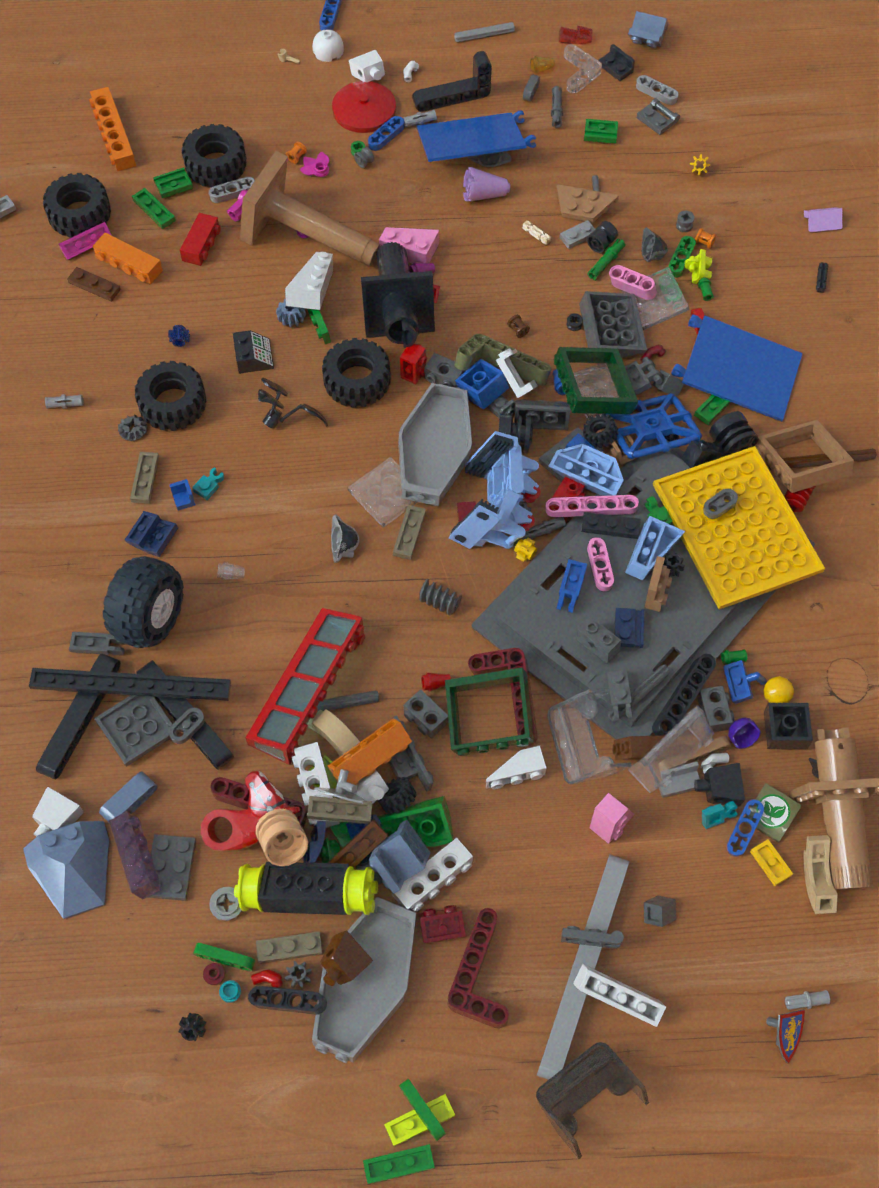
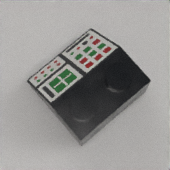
(252, 352)

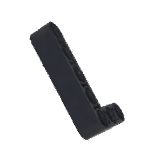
(459, 91)

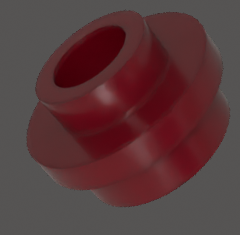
(218, 978)

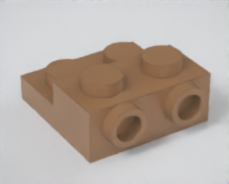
(659, 582)

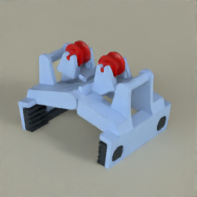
(507, 485)

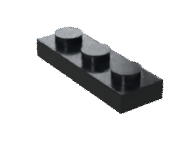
(611, 525)

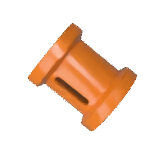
(297, 151)
(705, 238)

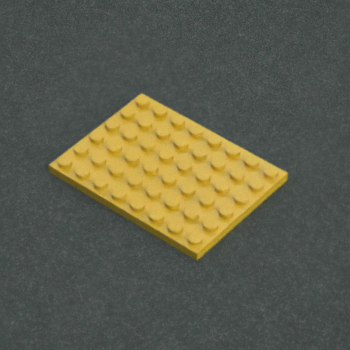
(751, 545)

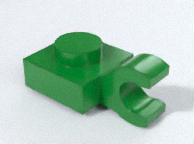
(656, 512)

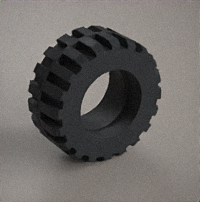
(214, 140)
(72, 190)
(167, 377)
(356, 391)

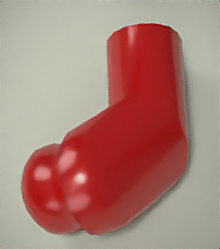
(268, 976)

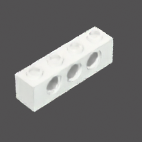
(306, 756)
(455, 852)
(619, 995)

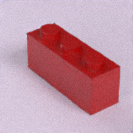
(200, 239)

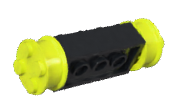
(306, 888)

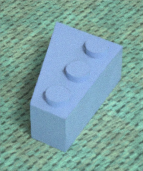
(654, 540)

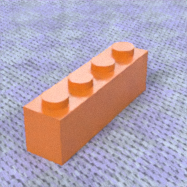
(127, 258)
(372, 752)

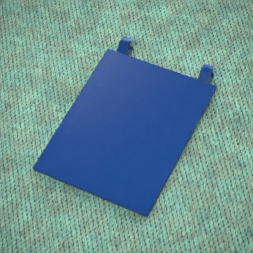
(473, 136)
(740, 367)

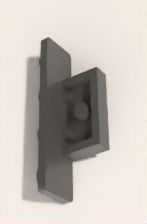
(410, 764)

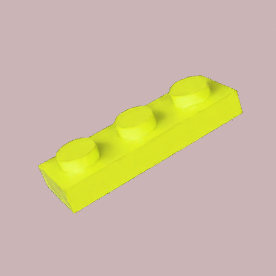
(411, 1125)

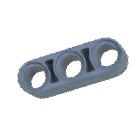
(129, 797)

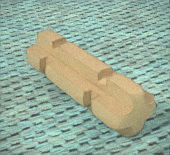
(536, 232)

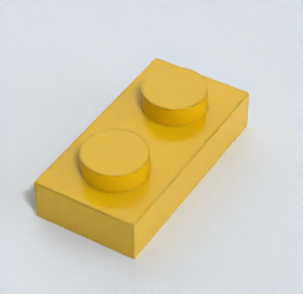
(771, 862)

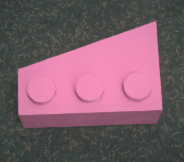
(418, 242)
(610, 818)

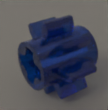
(179, 335)

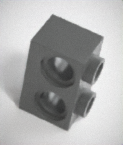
(714, 709)
(429, 711)

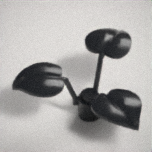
(274, 415)

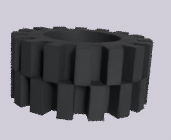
(602, 438)
(398, 796)

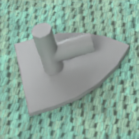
(343, 789)

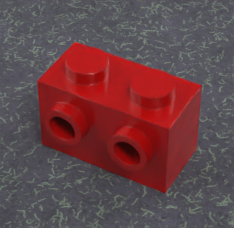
(413, 363)
(568, 488)

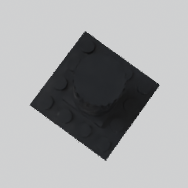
(397, 301)

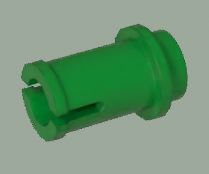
(705, 286)
(733, 656)

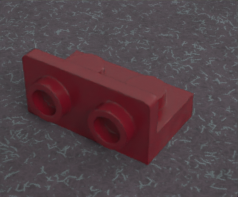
(442, 924)

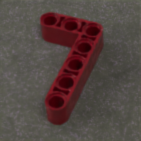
(507, 656)
(233, 787)
(472, 971)

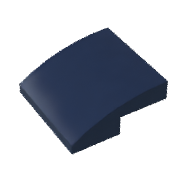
(151, 533)
(316, 842)

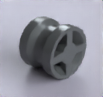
(364, 157)
(685, 221)

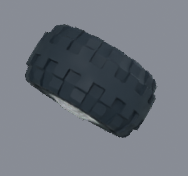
(143, 602)

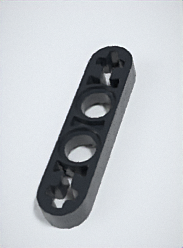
(287, 1000)

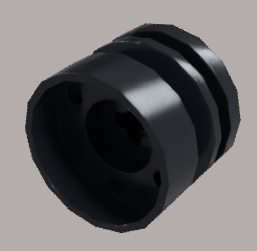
(521, 430)
(733, 433)

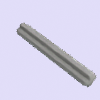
(484, 32)

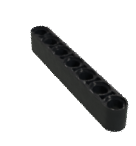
(74, 724)
(205, 737)

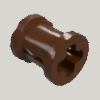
(518, 326)

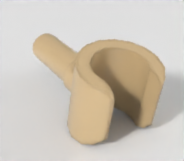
(284, 57)

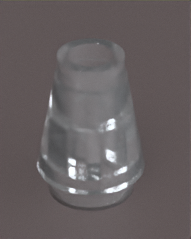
(230, 571)

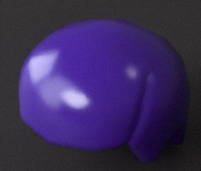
(744, 732)

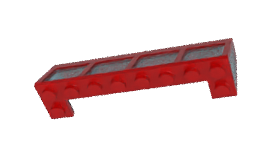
(305, 683)

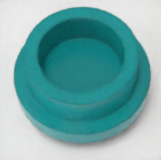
(230, 991)

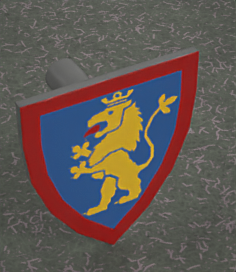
(789, 1032)

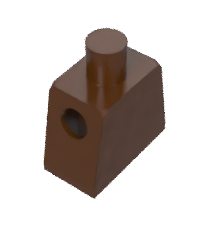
(344, 959)

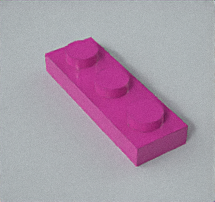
(83, 241)

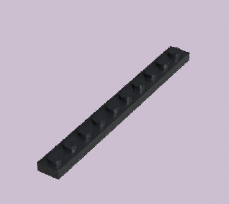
(130, 684)

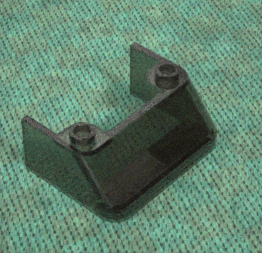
(581, 1082)

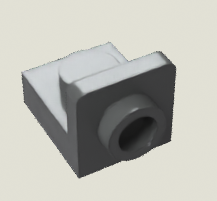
(502, 405)

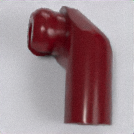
(658, 349)

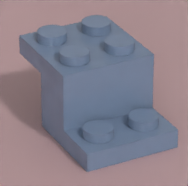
(648, 29)
(399, 857)

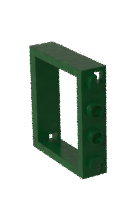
(595, 405)
(482, 681)

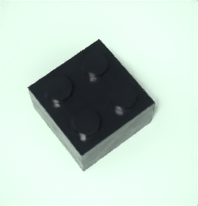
(788, 726)

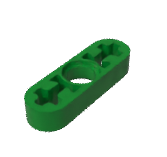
(681, 250)
(224, 957)
(422, 1109)

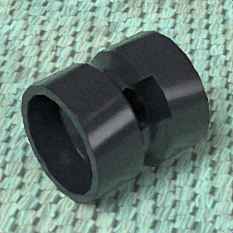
(602, 236)

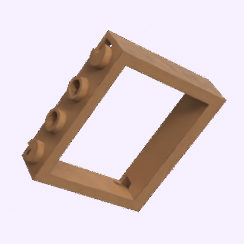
(840, 468)

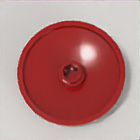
(363, 106)

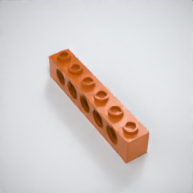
(112, 128)

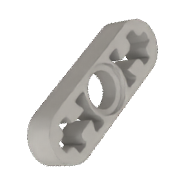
(666, 95)
(219, 189)

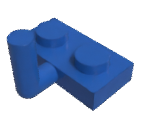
(739, 681)

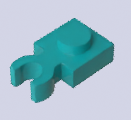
(208, 485)
(716, 814)

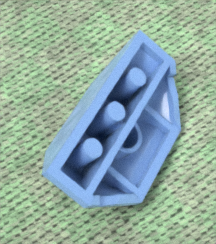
(589, 467)

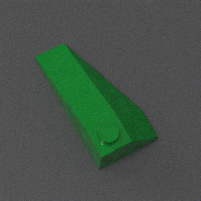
(428, 818)

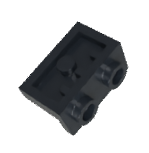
(617, 63)

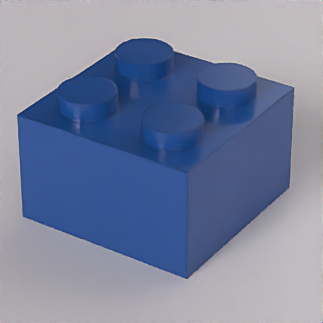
(483, 383)

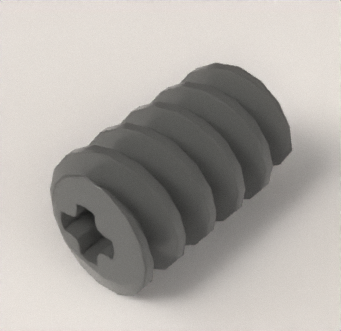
(438, 598)

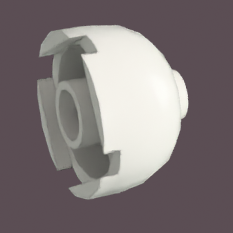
(327, 45)

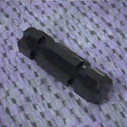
(822, 277)

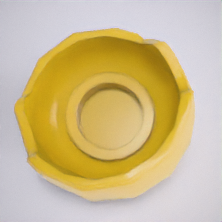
(778, 690)

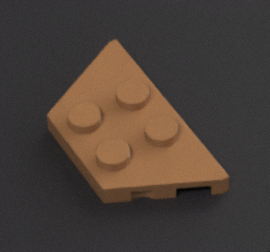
(584, 203)

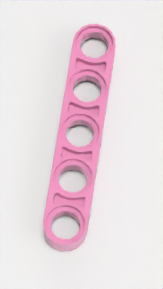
(600, 501)

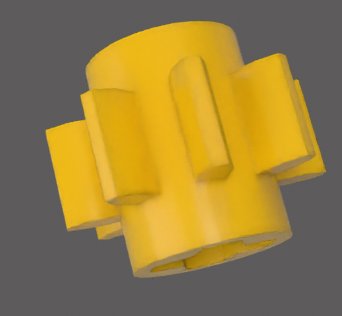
(695, 163)
(525, 549)

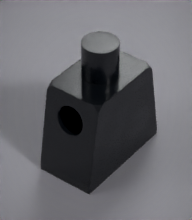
(722, 785)

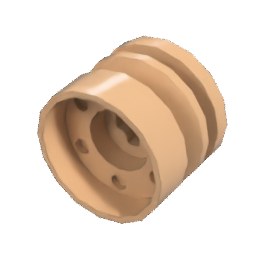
(281, 837)

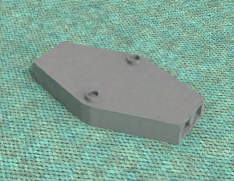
(434, 444)
(365, 1004)

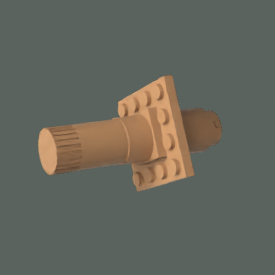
(843, 809)

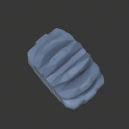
(289, 314)

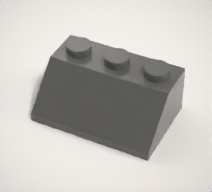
(544, 413)

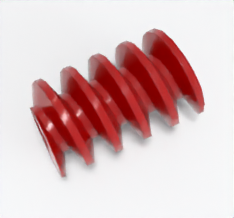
(798, 499)

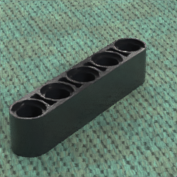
(691, 690)

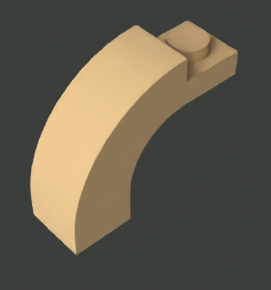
(333, 731)
(817, 875)

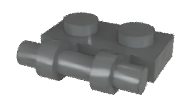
(640, 381)

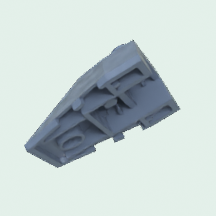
(71, 866)

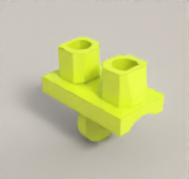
(697, 266)

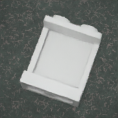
(512, 375)

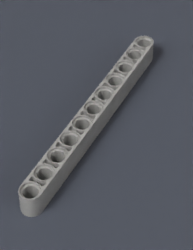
(573, 999)

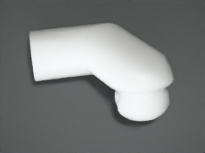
(411, 66)
(714, 759)

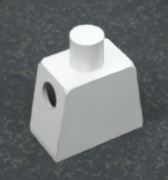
(367, 67)
(371, 787)
(55, 812)

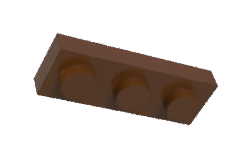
(94, 284)
(360, 845)

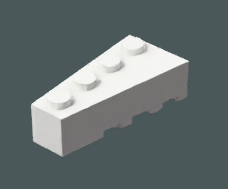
(311, 282)

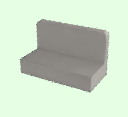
(682, 780)

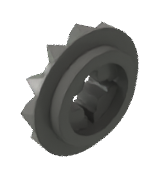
(137, 431)

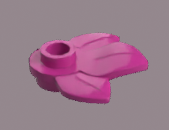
(316, 166)

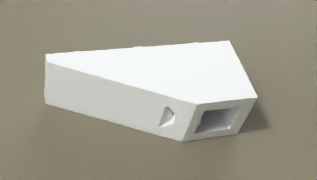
(522, 766)

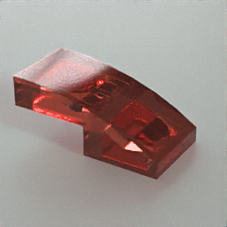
(579, 36)

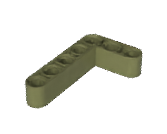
(487, 349)

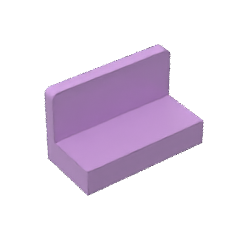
(824, 219)

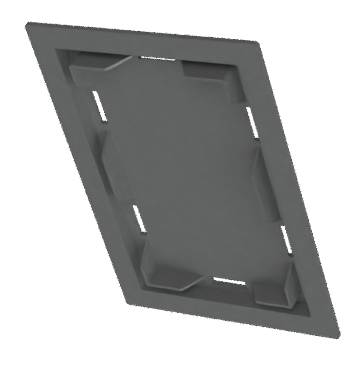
(689, 622)

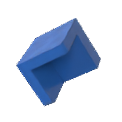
(182, 494)

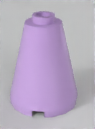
(483, 185)

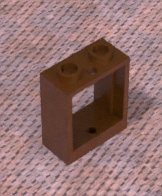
(634, 747)

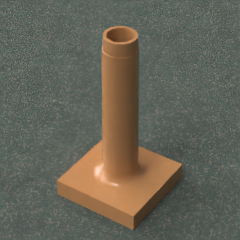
(267, 201)

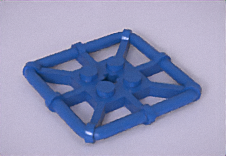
(661, 426)

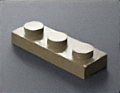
(144, 477)
(409, 532)
(339, 810)
(289, 947)

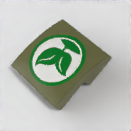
(777, 814)

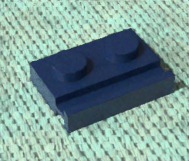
(629, 627)

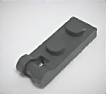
(592, 937)

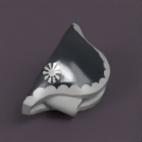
(343, 539)

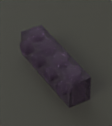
(135, 855)

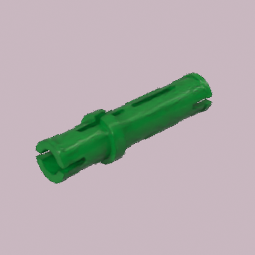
(604, 261)

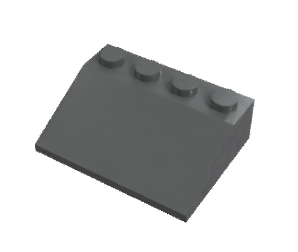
(612, 322)

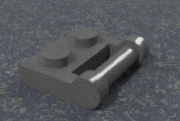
(655, 120)

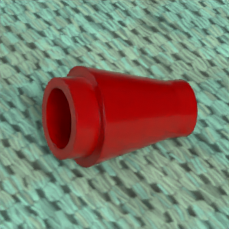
(434, 681)

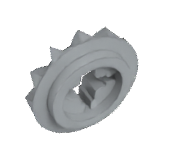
(219, 898)

